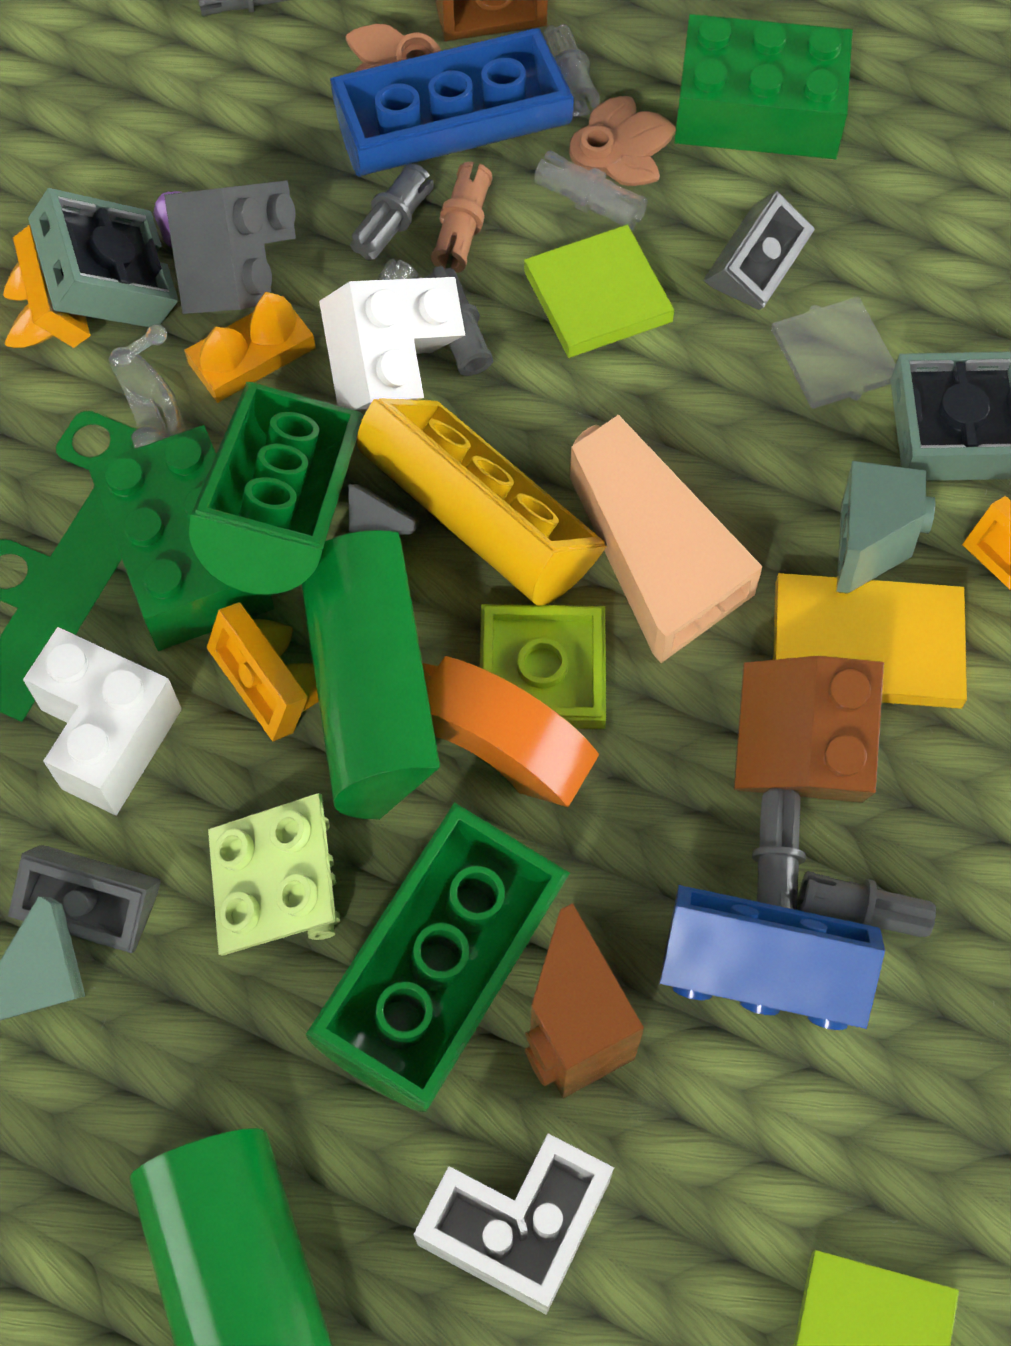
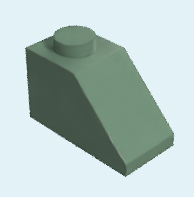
(880, 521)

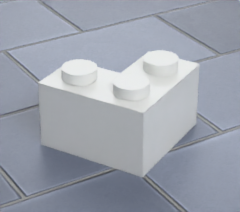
(379, 329)
(112, 716)
(521, 1242)

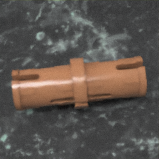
(462, 217)

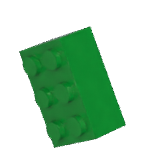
(764, 86)
(149, 512)

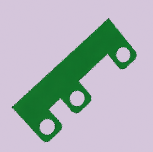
(63, 585)

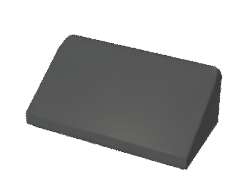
(760, 251)
(373, 512)
(97, 897)

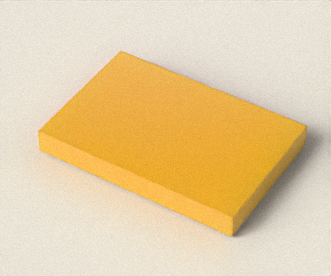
(903, 624)

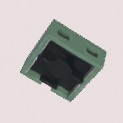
(101, 259)
(954, 414)

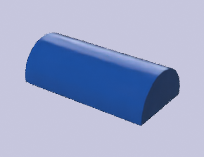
(450, 101)

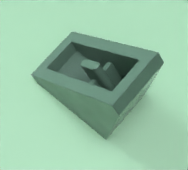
(39, 963)

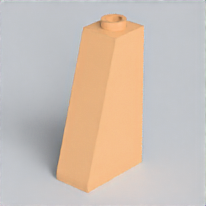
(661, 540)

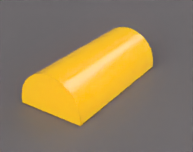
(479, 496)

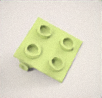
(273, 876)

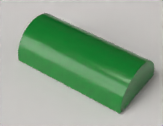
(273, 490)
(369, 674)
(436, 959)
(227, 1245)

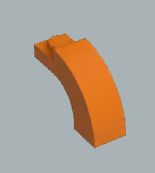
(508, 730)

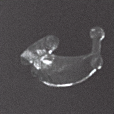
(147, 390)

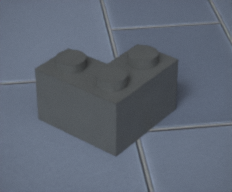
(221, 243)

